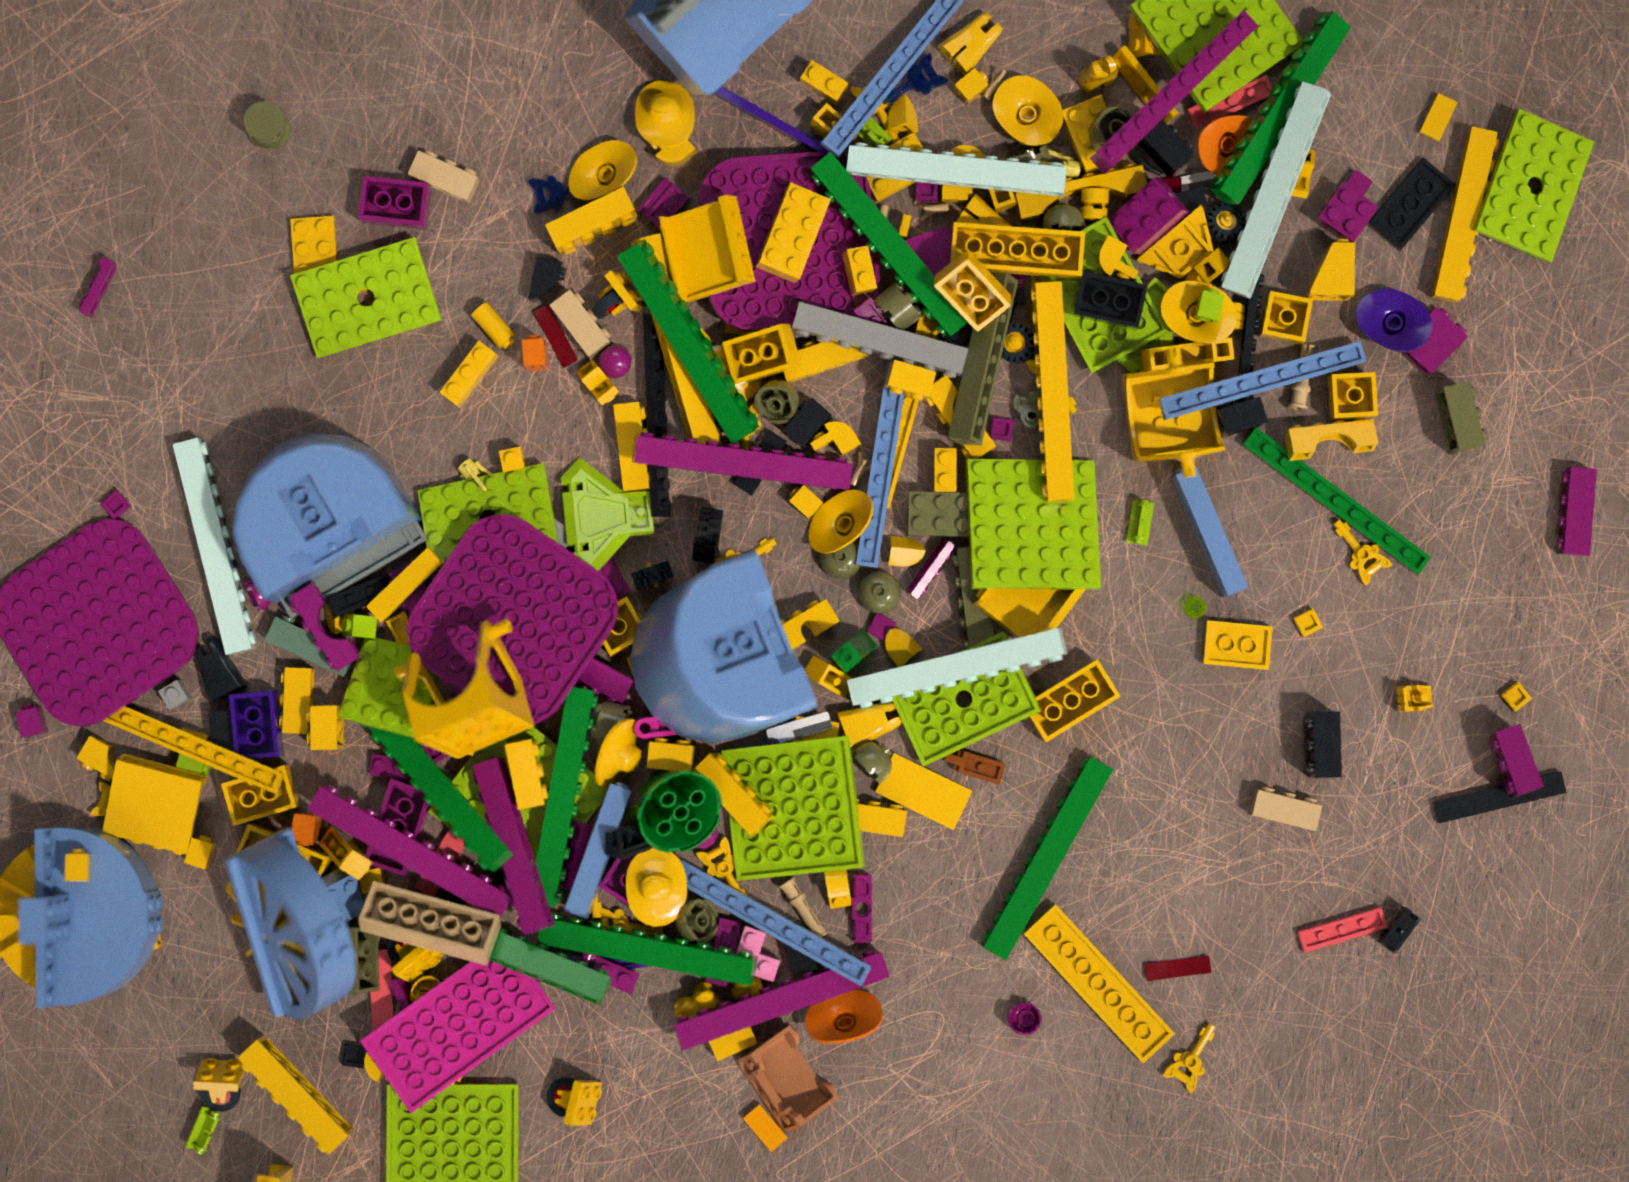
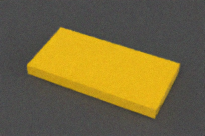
(924, 792)

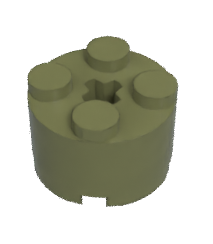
(1103, 125)
(898, 307)
(608, 716)

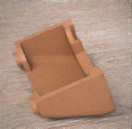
(786, 1080)

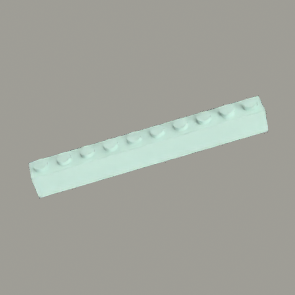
(957, 170)
(1275, 190)
(214, 546)
(956, 667)

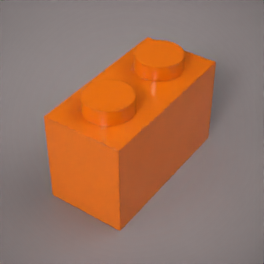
(535, 353)
(306, 828)

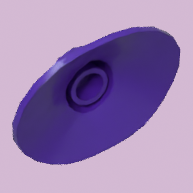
(1394, 320)

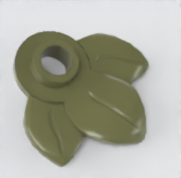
(1028, 405)

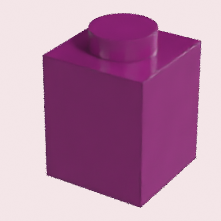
(31, 721)

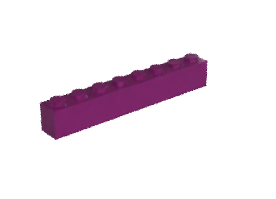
(521, 869)

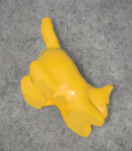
(702, 998)

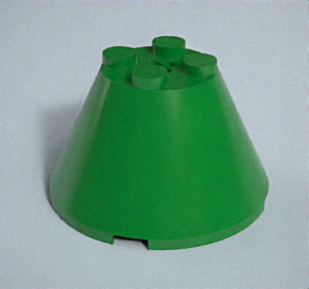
(678, 810)

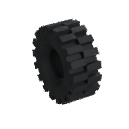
(707, 535)

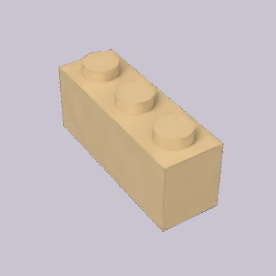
(444, 176)
(581, 323)
(1286, 808)

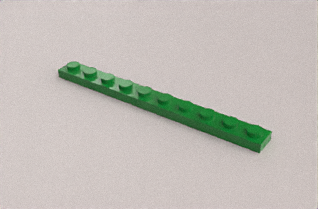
(1337, 501)

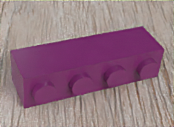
(1577, 511)

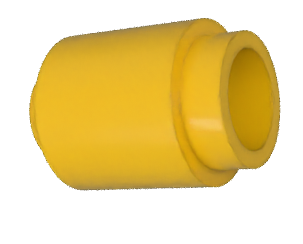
(740, 990)

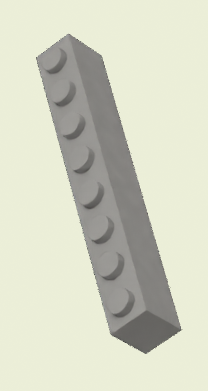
(879, 339)

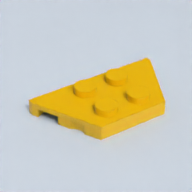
(1181, 246)

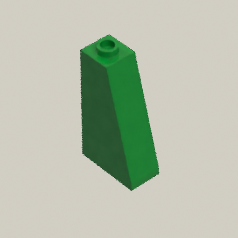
(854, 651)

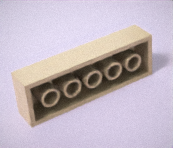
(429, 923)

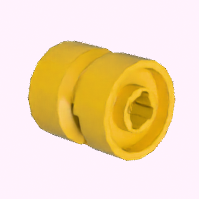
(1094, 197)

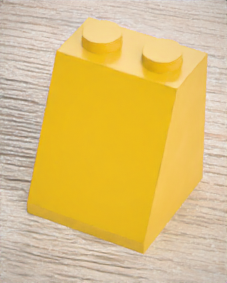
(1334, 273)

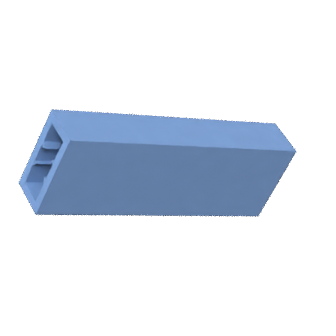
(1209, 533)
(594, 859)

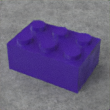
(256, 724)

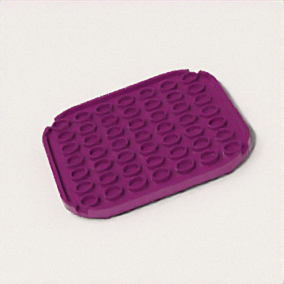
(824, 283)
(549, 595)
(96, 622)

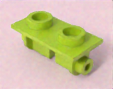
(874, 134)
(1140, 522)
(203, 1127)

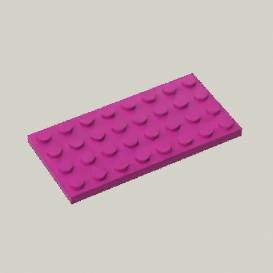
(454, 1029)

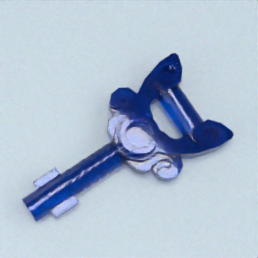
(917, 80)
(556, 197)

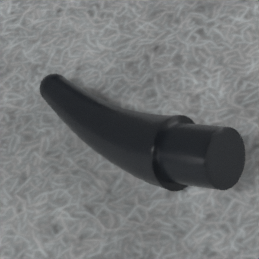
(1140, 160)

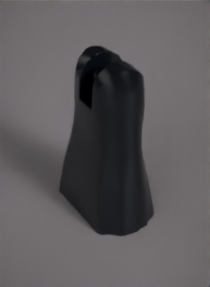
(218, 671)

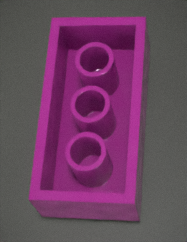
(409, 811)

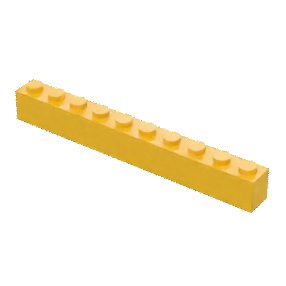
(1054, 392)
(693, 409)

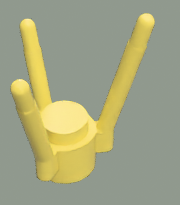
(1073, 167)
(471, 470)

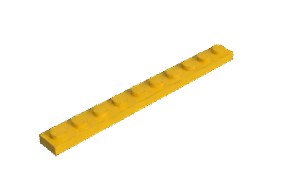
(928, 329)
(197, 749)

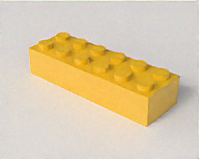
(1021, 249)
(296, 1094)

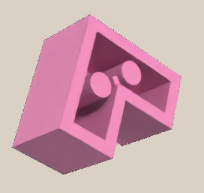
(752, 941)

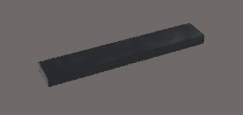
(1494, 799)

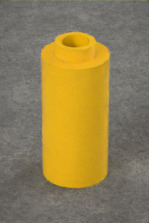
(493, 326)

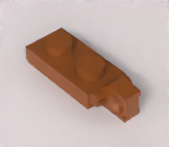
(977, 766)

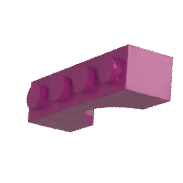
(308, 604)

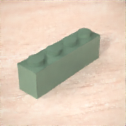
(299, 642)

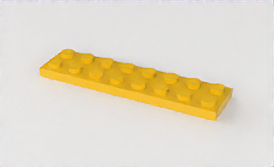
(1099, 983)

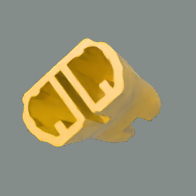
(970, 43)
(1098, 73)
(980, 212)
(867, 723)

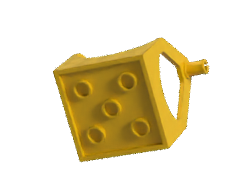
(1177, 437)
(479, 714)

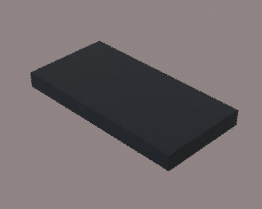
(1411, 204)

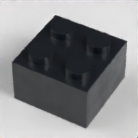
(1241, 416)

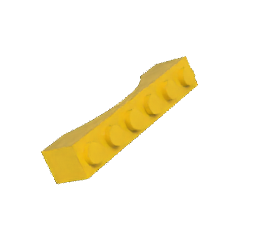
(1122, 183)

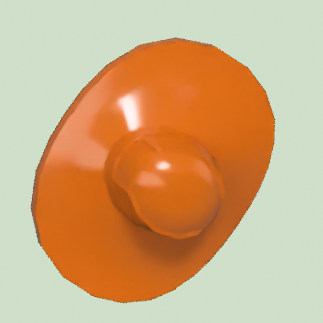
(1219, 139)
(844, 1017)

